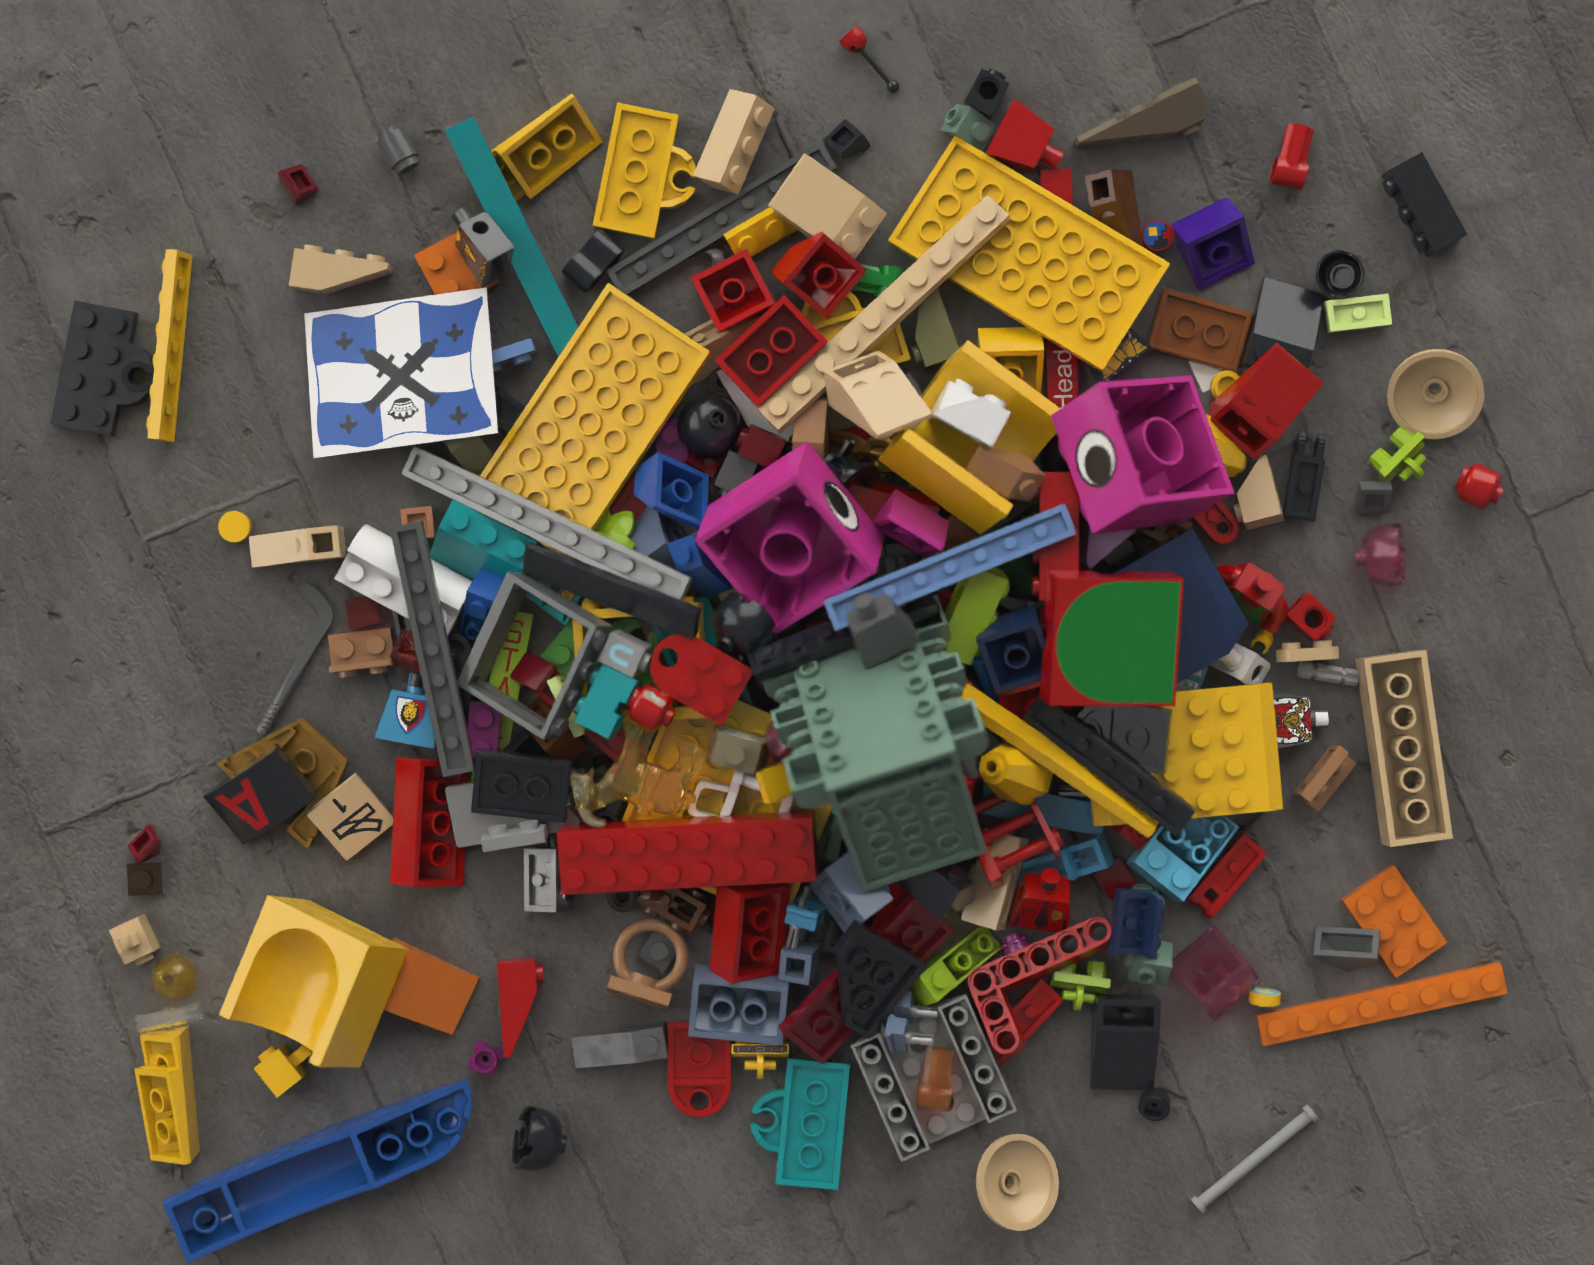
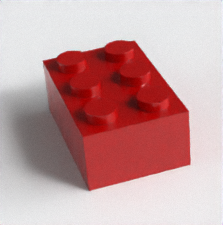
(770, 351)

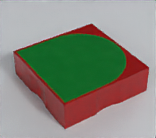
(1111, 638)

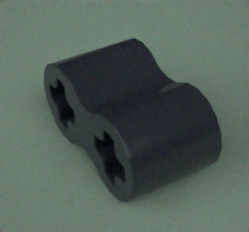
(593, 260)

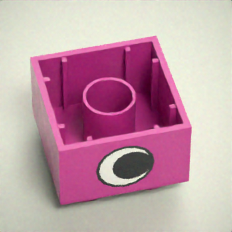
(1141, 453)
(791, 537)

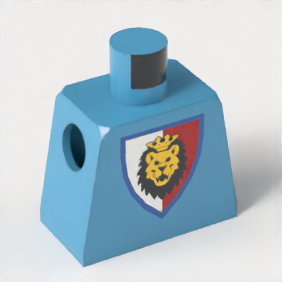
(407, 716)

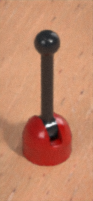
(855, 42)

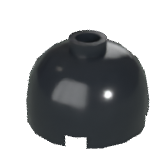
(709, 425)
(741, 625)
(538, 1140)

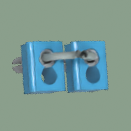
(804, 915)

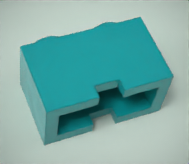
(605, 701)

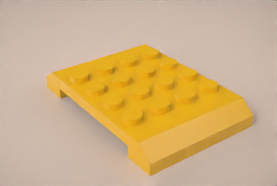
(1219, 752)

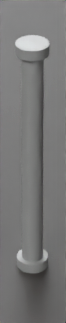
(1254, 1158)

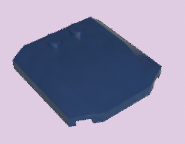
(1209, 612)

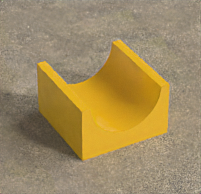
(936, 455)

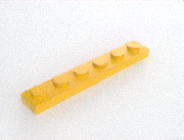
(169, 346)

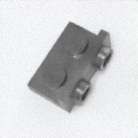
(543, 882)

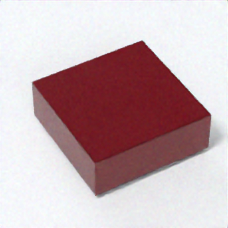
(1114, 878)

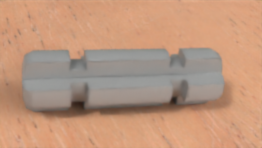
(1327, 673)

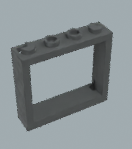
(492, 637)

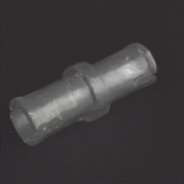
(168, 1018)

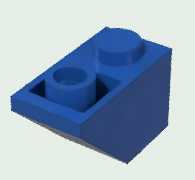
(479, 601)

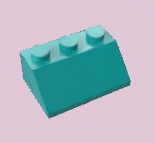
(473, 541)

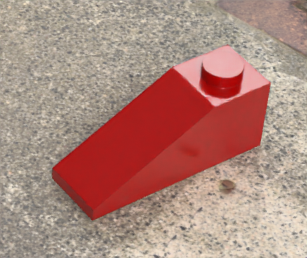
(518, 987)

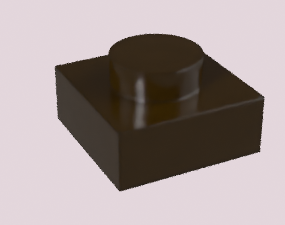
(144, 878)

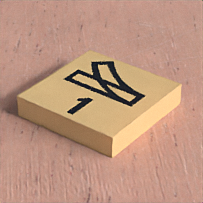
(350, 816)

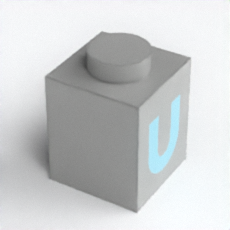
(626, 653)

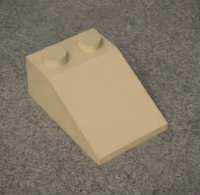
(821, 201)

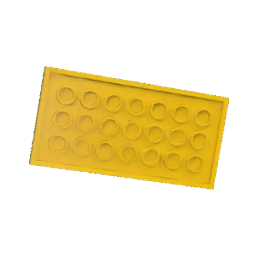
(1046, 265)
(597, 410)

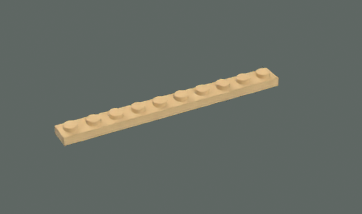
(885, 311)

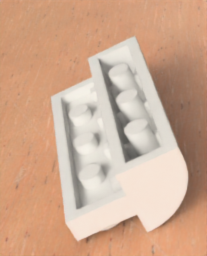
(374, 572)

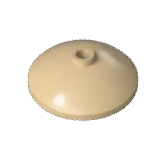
(1439, 411)
(1030, 1185)

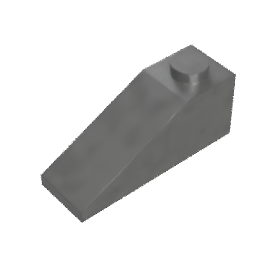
(621, 1046)

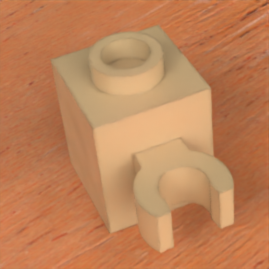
(135, 940)

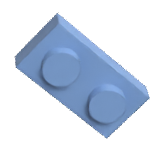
(518, 353)

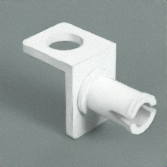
(1241, 664)

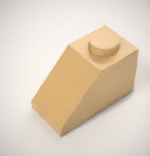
(1259, 497)

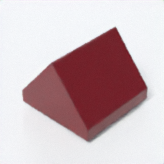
(297, 183)

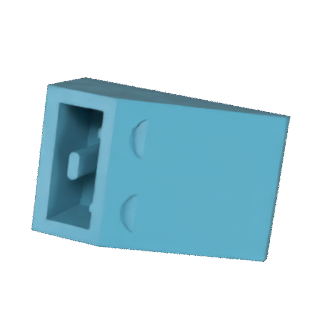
(1181, 861)

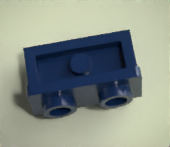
(1136, 922)

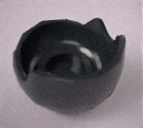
(1340, 274)

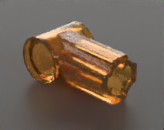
(935, 1086)

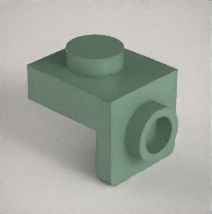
(969, 126)

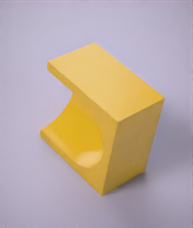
(314, 980)

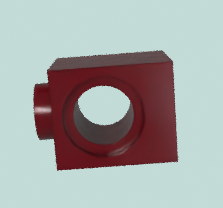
(760, 445)

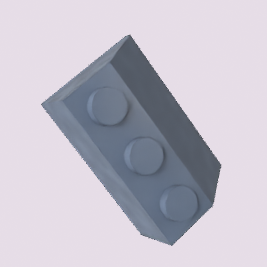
(737, 1011)

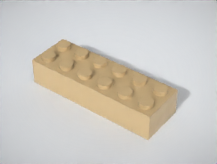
(1404, 748)

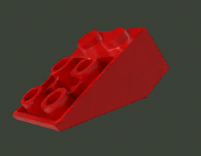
(1264, 401)

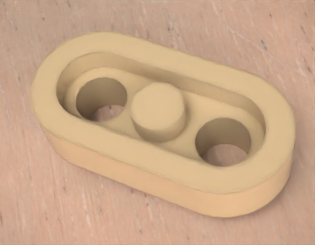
(1320, 651)

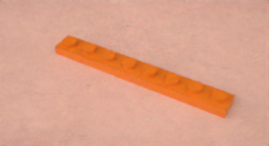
(1381, 1003)

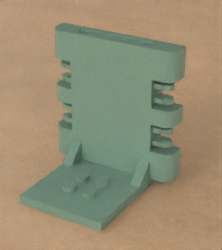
(886, 752)

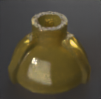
(181, 970)

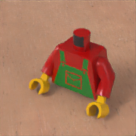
(1258, 598)

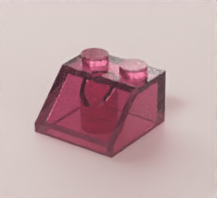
(1214, 973)

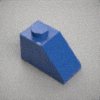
(694, 562)

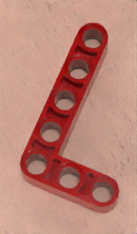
(1028, 973)

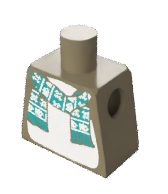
(737, 750)

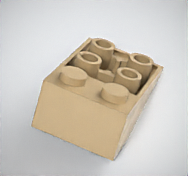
(875, 395)

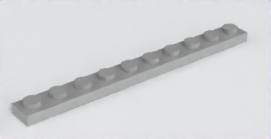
(542, 523)

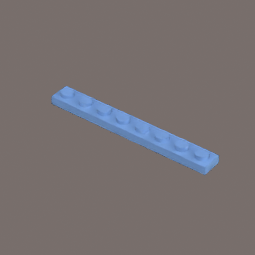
(959, 562)

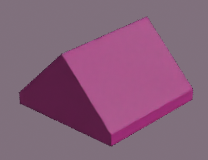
(912, 524)

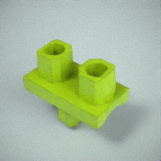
(1409, 446)
(1093, 982)

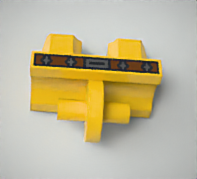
(748, 1049)

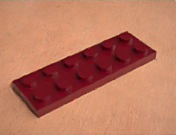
(818, 1020)

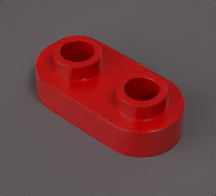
(1211, 517)

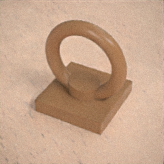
(639, 986)

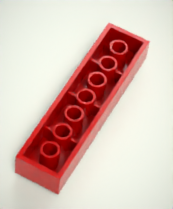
(688, 852)

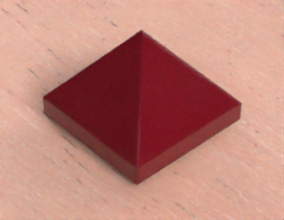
(145, 845)

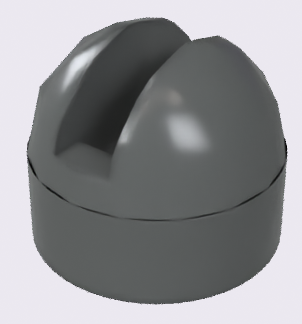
(712, 257)

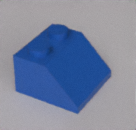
(672, 489)

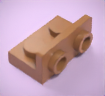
(361, 651)
(1325, 777)

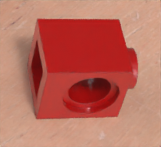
(1297, 613)

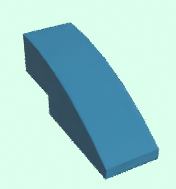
(1077, 859)

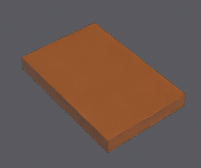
(1199, 330)

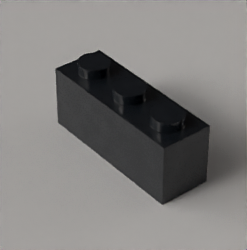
(1423, 205)

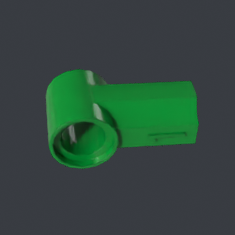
(877, 279)

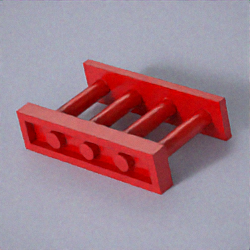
(997, 866)

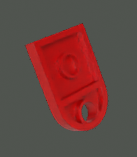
(701, 677)
(695, 1067)

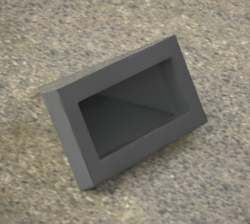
(1346, 947)

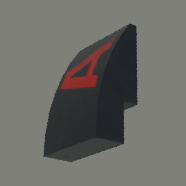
(261, 794)

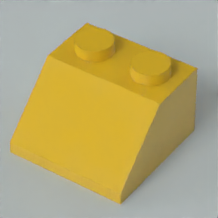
(1017, 350)

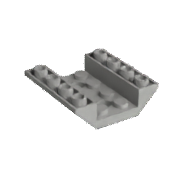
(894, 1079)

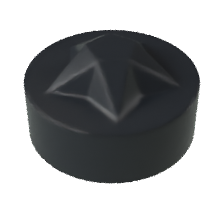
(1154, 1105)

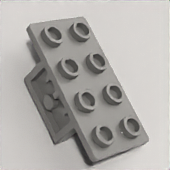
(494, 831)

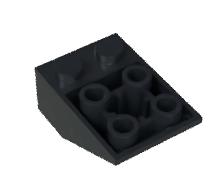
(1124, 1041)

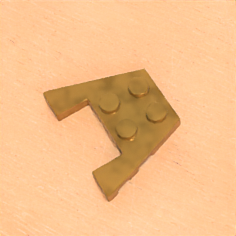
(312, 754)

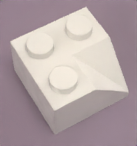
(970, 415)

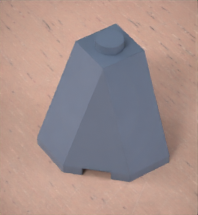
(652, 534)

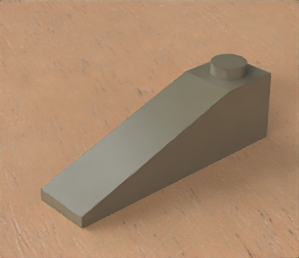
(1171, 114)

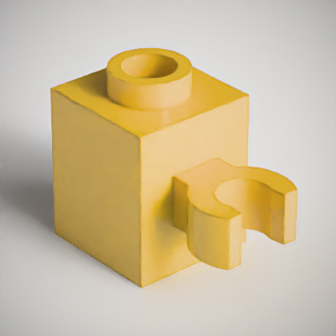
(282, 1068)

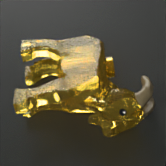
(639, 781)

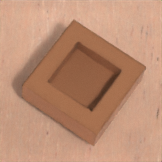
(417, 514)

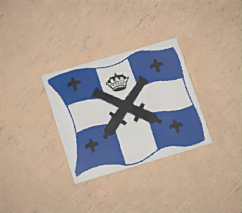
(400, 373)

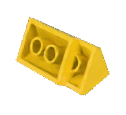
(546, 148)
(168, 1096)

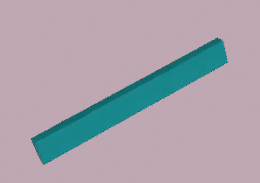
(503, 209)

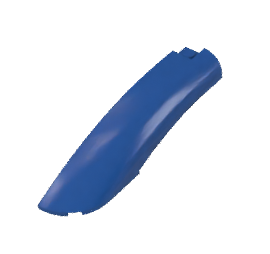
(319, 1169)

